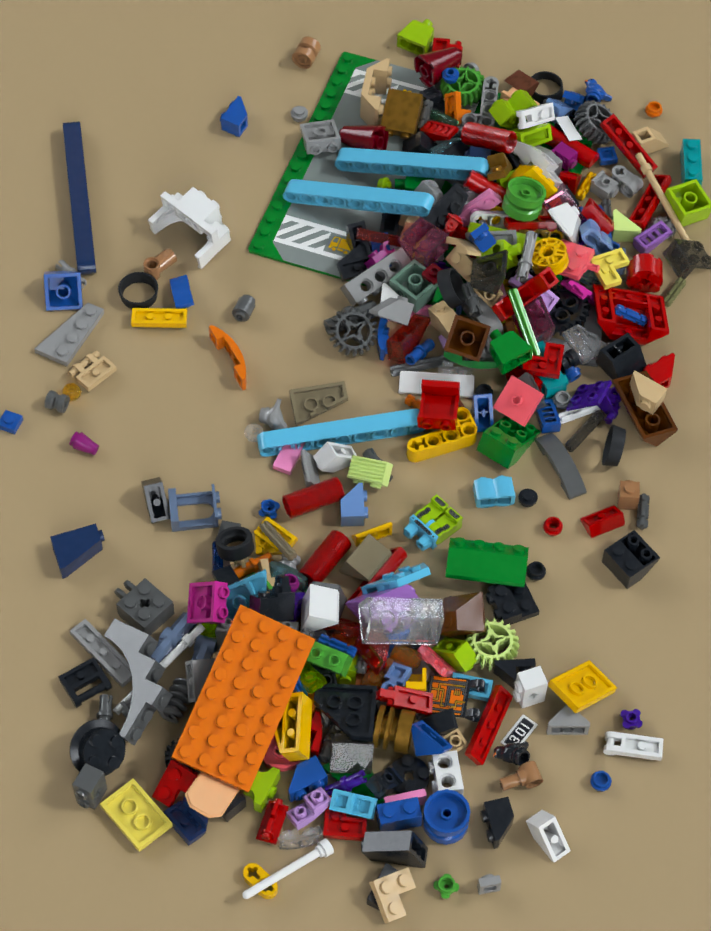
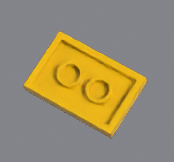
(582, 686)

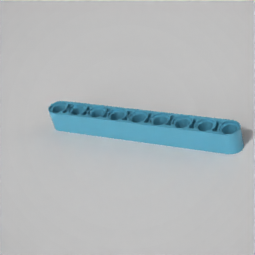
(409, 163)
(359, 197)
(340, 431)

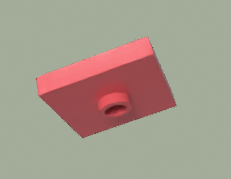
(518, 401)

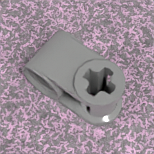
(628, 182)

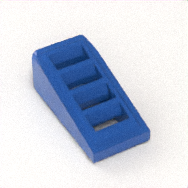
(548, 427)

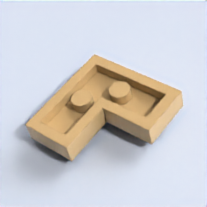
(387, 893)

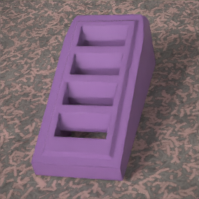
(642, 245)

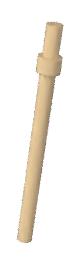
(647, 170)

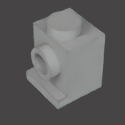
(604, 186)

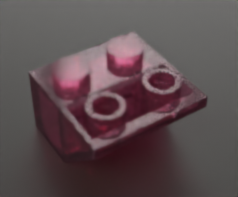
(424, 242)
(539, 319)

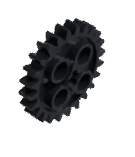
(568, 310)

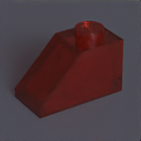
(373, 654)

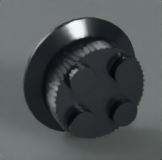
(98, 745)

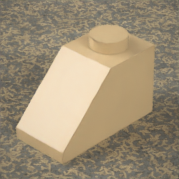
(647, 392)

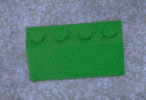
(487, 562)

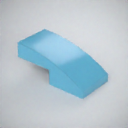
(353, 804)

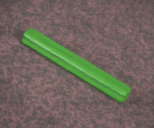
(523, 320)

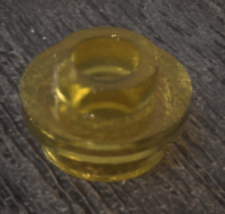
(71, 387)

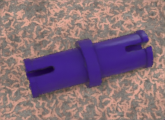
(347, 783)

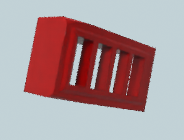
(439, 131)

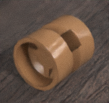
(306, 52)

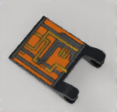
(454, 694)

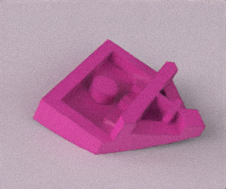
(578, 290)

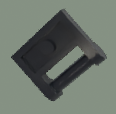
(81, 677)

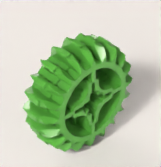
(469, 84)

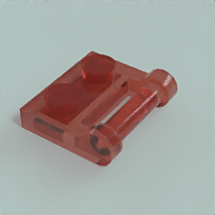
(347, 627)

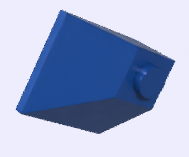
(63, 290)

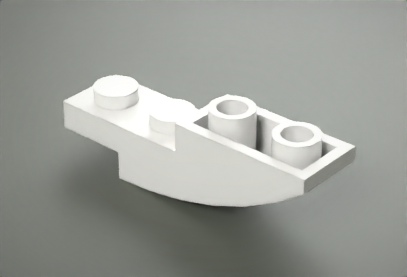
(533, 156)

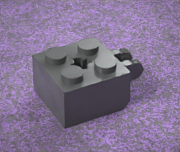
(144, 606)

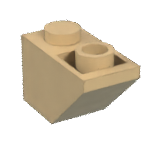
(650, 139)

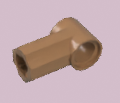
(159, 263)

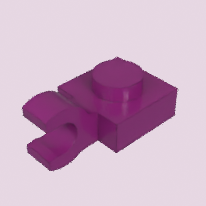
(375, 257)

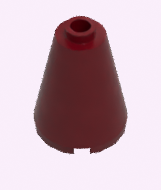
(432, 64)
(365, 136)

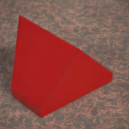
(571, 179)

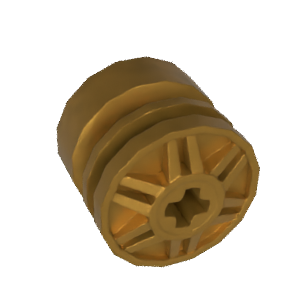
(394, 729)

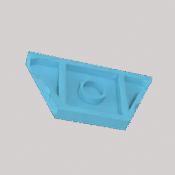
(394, 580)
(242, 589)

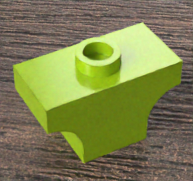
(264, 788)

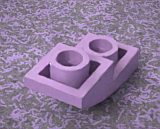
(314, 805)

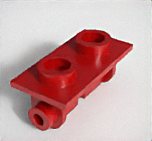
(452, 224)
(272, 821)

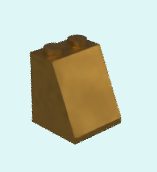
(402, 113)

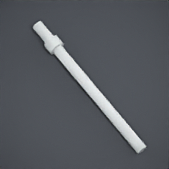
(187, 641)

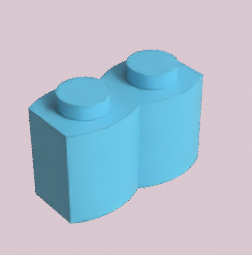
(493, 492)

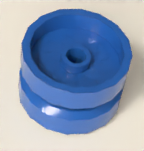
(446, 816)

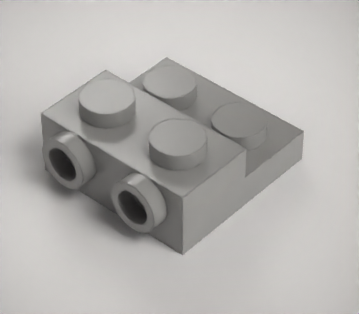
(320, 137)

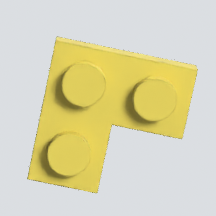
(608, 264)

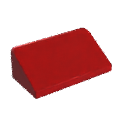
(593, 211)
(603, 521)

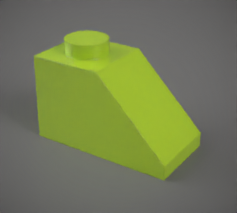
(456, 653)

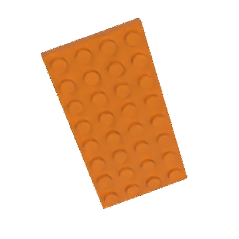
(243, 698)

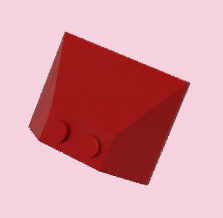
(646, 304)

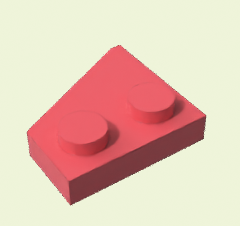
(431, 657)

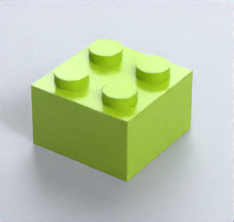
(689, 202)

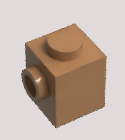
(628, 495)

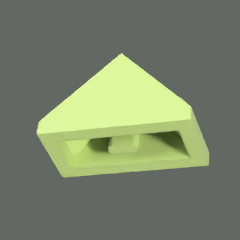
(624, 228)

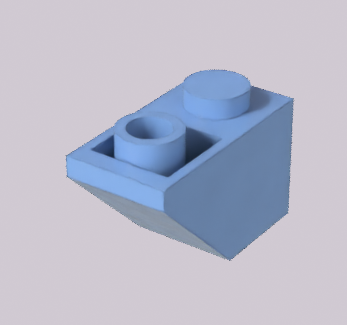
(352, 507)

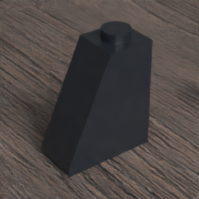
(395, 848)

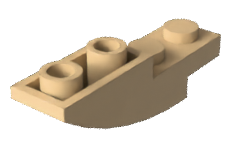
(463, 265)

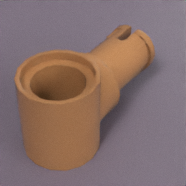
(526, 775)

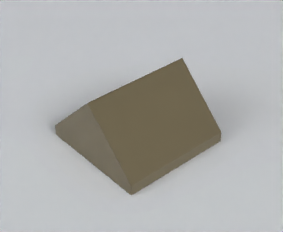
(366, 559)

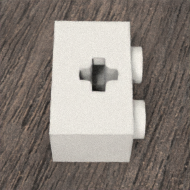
(530, 687)

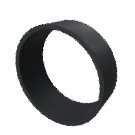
(548, 76)
(138, 277)
(451, 287)
(614, 446)

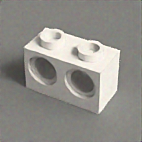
(446, 775)

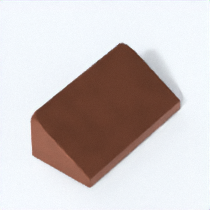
(522, 81)

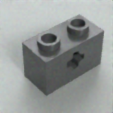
(89, 786)

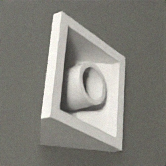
(319, 608)

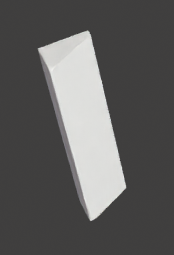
(411, 382)

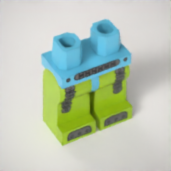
(433, 524)

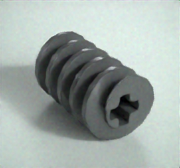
(177, 701)

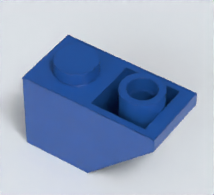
(235, 118)
(307, 778)

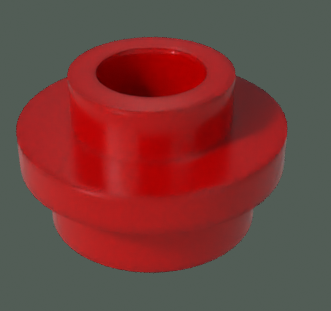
(553, 521)

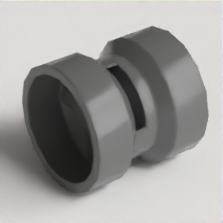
(56, 401)

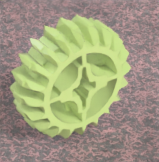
(496, 639)

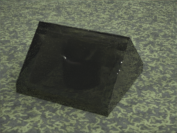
(489, 272)
(349, 755)

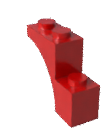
(528, 292)

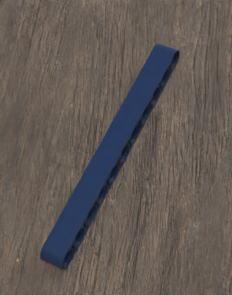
(79, 198)

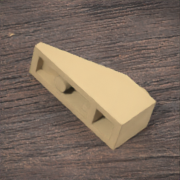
(441, 317)

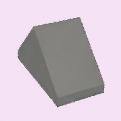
(568, 723)

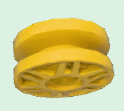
(550, 253)

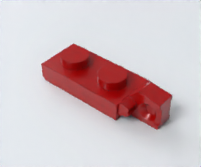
(406, 699)

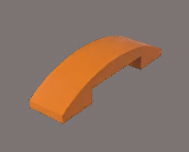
(223, 340)

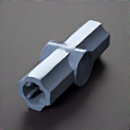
(172, 637)

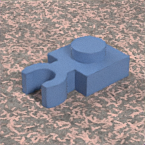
(397, 675)

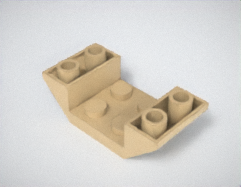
(375, 81)

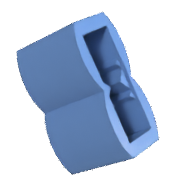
(595, 237)

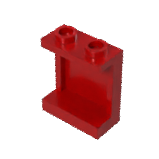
(439, 405)

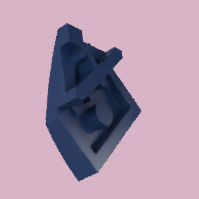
(186, 821)

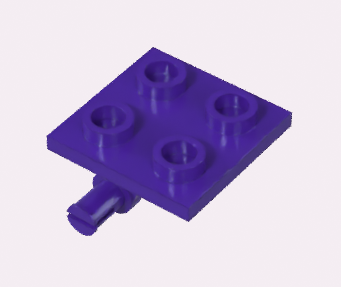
(595, 395)

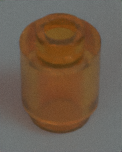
(406, 656)

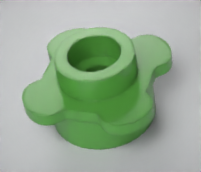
(446, 879)

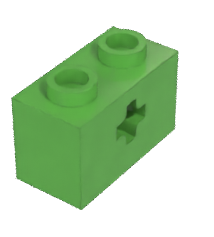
(329, 659)

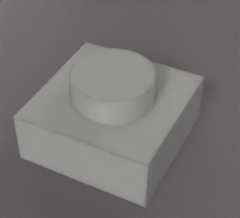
(488, 884)

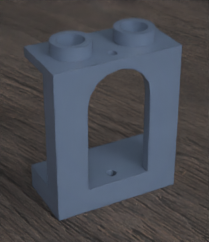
(208, 497)

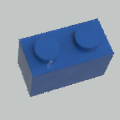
(399, 815)

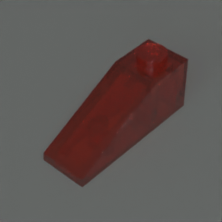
(407, 338)

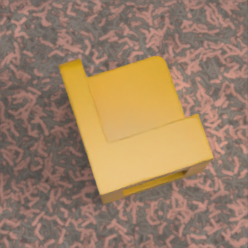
(417, 681)

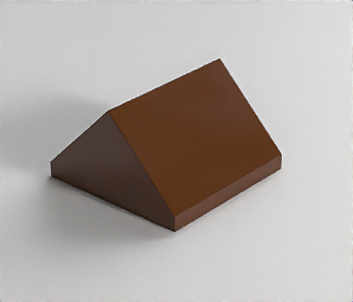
(467, 338)

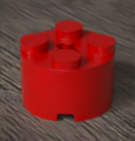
(644, 273)

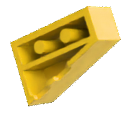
(295, 728)

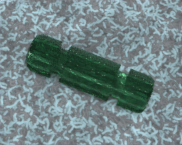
(443, 118)

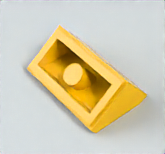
(377, 532)

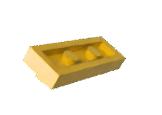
(159, 317)

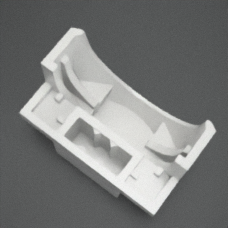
(198, 213)

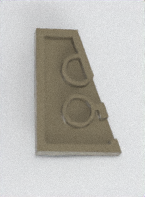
(317, 399)

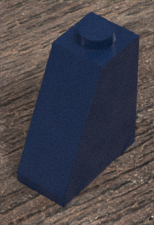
(76, 547)

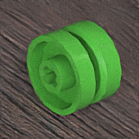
(524, 199)

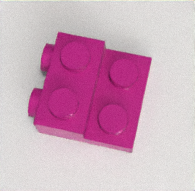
(207, 602)

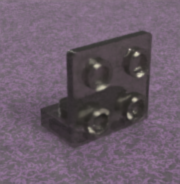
(685, 256)

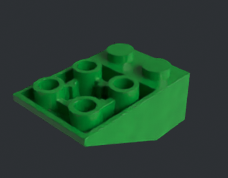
(507, 441)

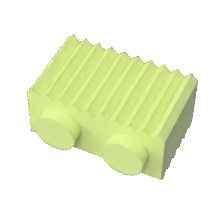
(369, 471)

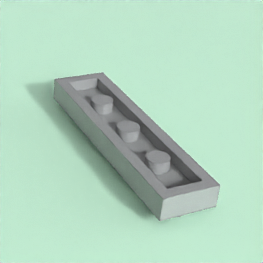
(103, 652)

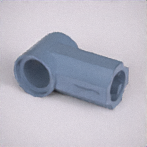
(204, 647)

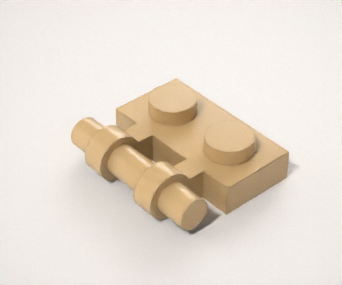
(95, 373)

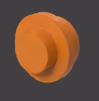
(653, 109)

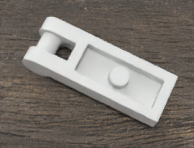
(535, 115)
(633, 745)

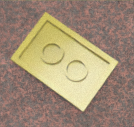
(136, 815)

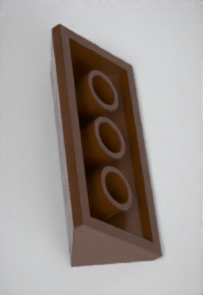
(651, 428)

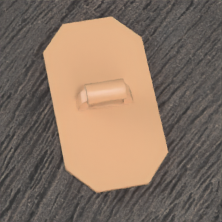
(210, 795)

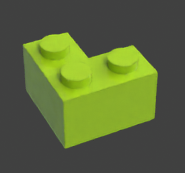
(505, 111)

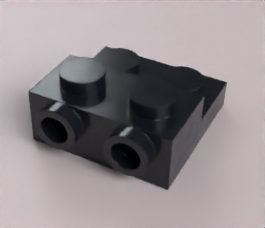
(511, 603)

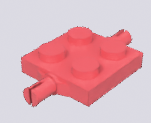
(579, 260)

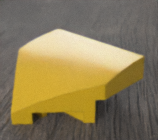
(264, 544)

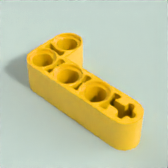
(420, 448)

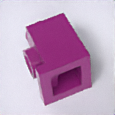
(567, 155)

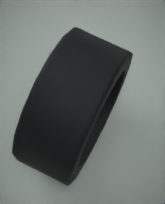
(234, 534)

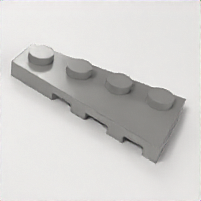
(70, 336)

